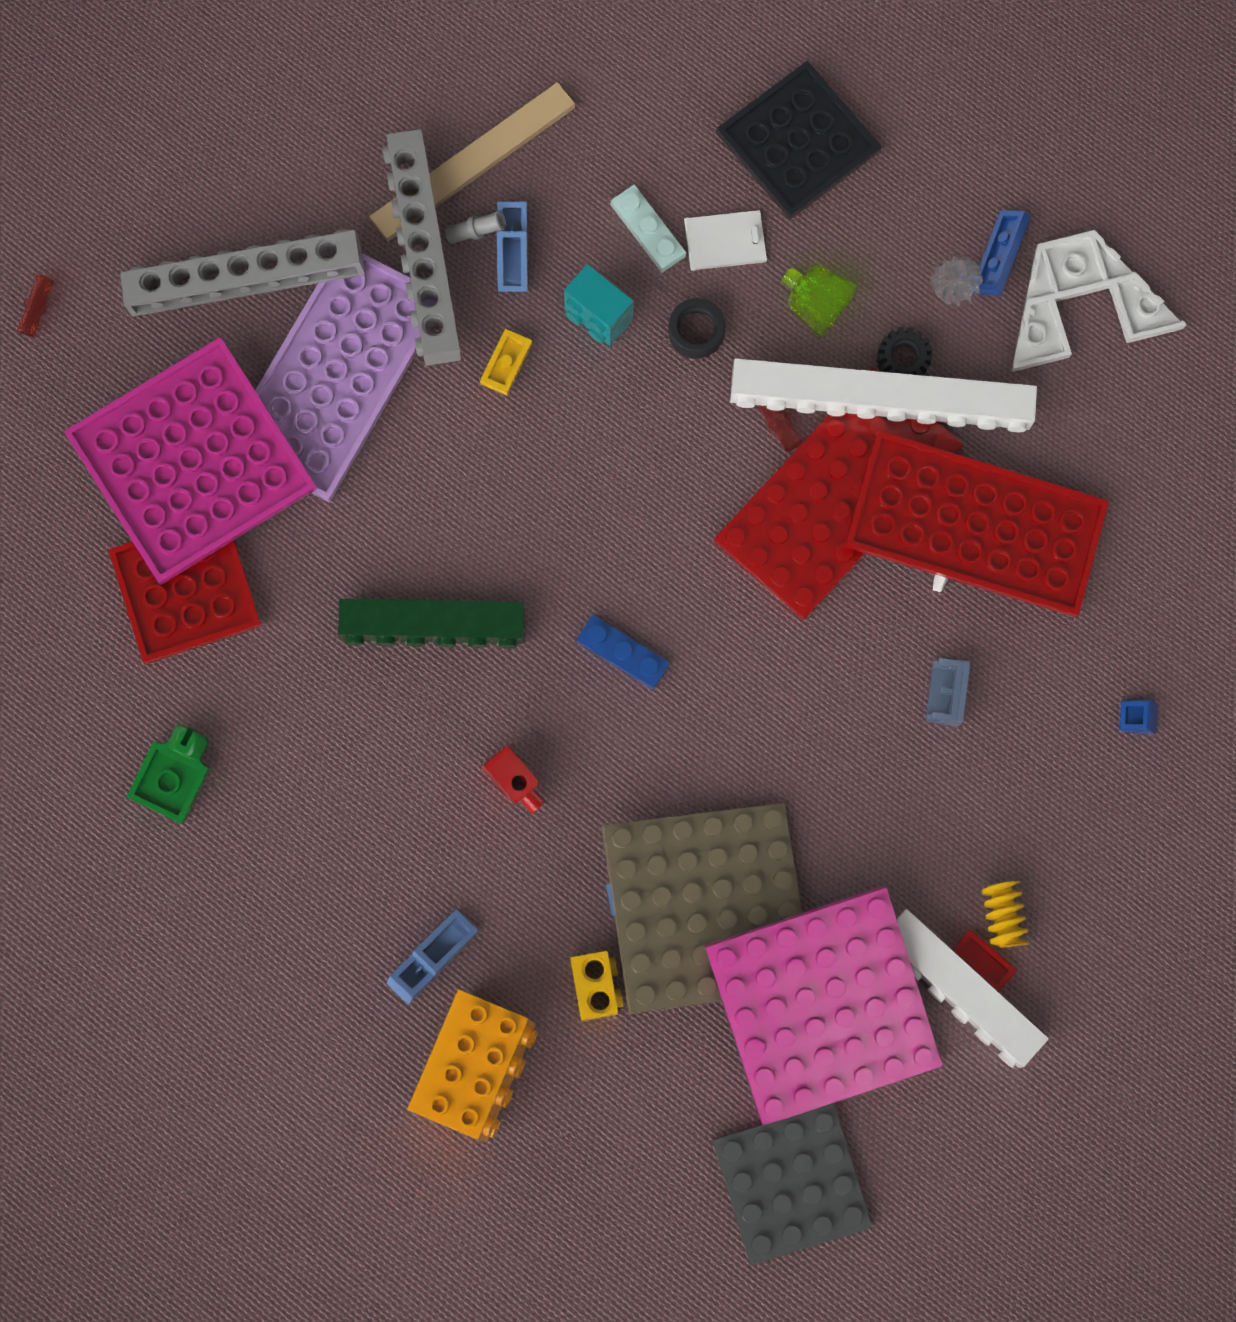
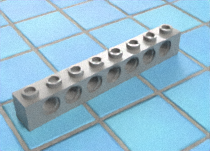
(410, 148)
(256, 280)

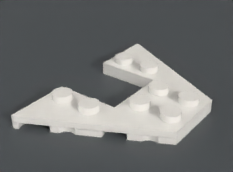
(1076, 268)

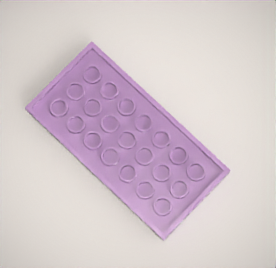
(341, 369)

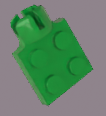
(172, 774)

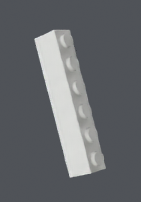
(969, 994)

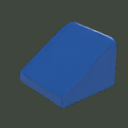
(1138, 716)

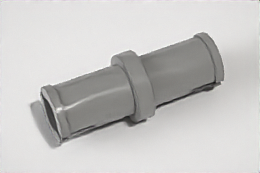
(475, 227)

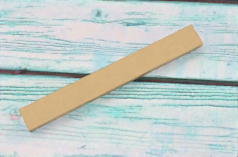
(485, 153)

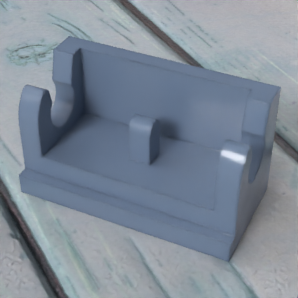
(947, 692)

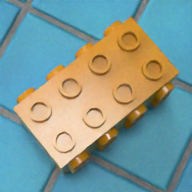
(473, 1066)

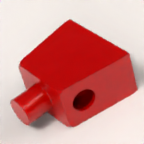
(503, 768)

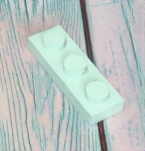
(648, 228)

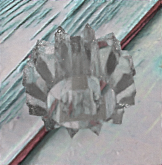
(957, 279)

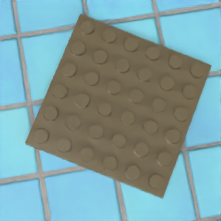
(692, 885)

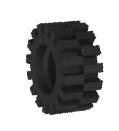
(908, 339)

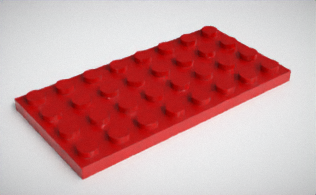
(800, 518)
(976, 523)

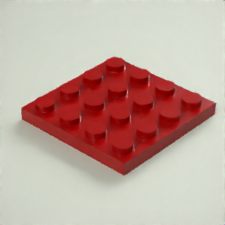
(188, 610)

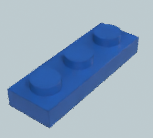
(1002, 250)
(623, 652)

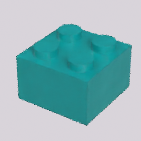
(598, 306)

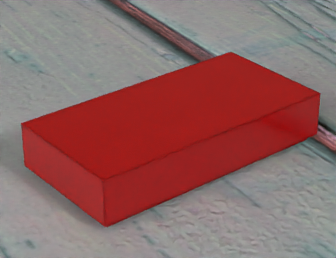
(984, 960)

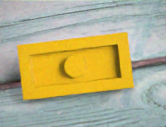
(506, 362)

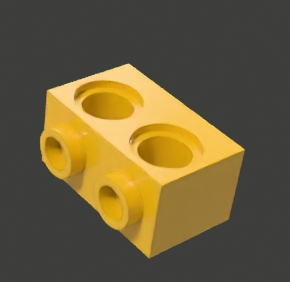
(587, 987)

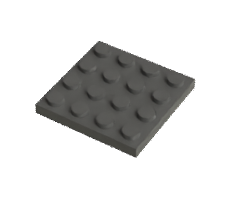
(792, 1184)

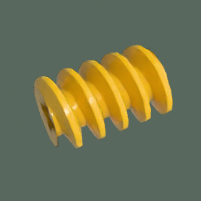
(1005, 915)

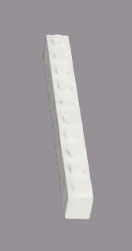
(883, 394)

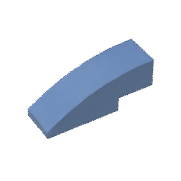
(513, 248)
(431, 956)

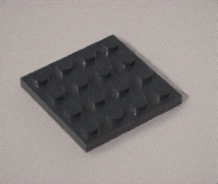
(798, 140)

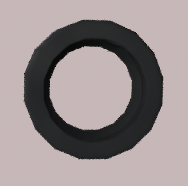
(701, 306)

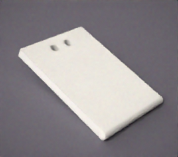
(725, 240)

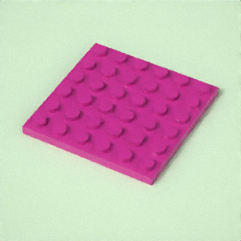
(190, 460)
(823, 1005)

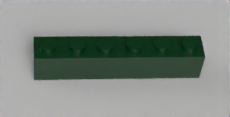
(431, 621)

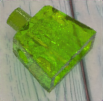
(818, 296)

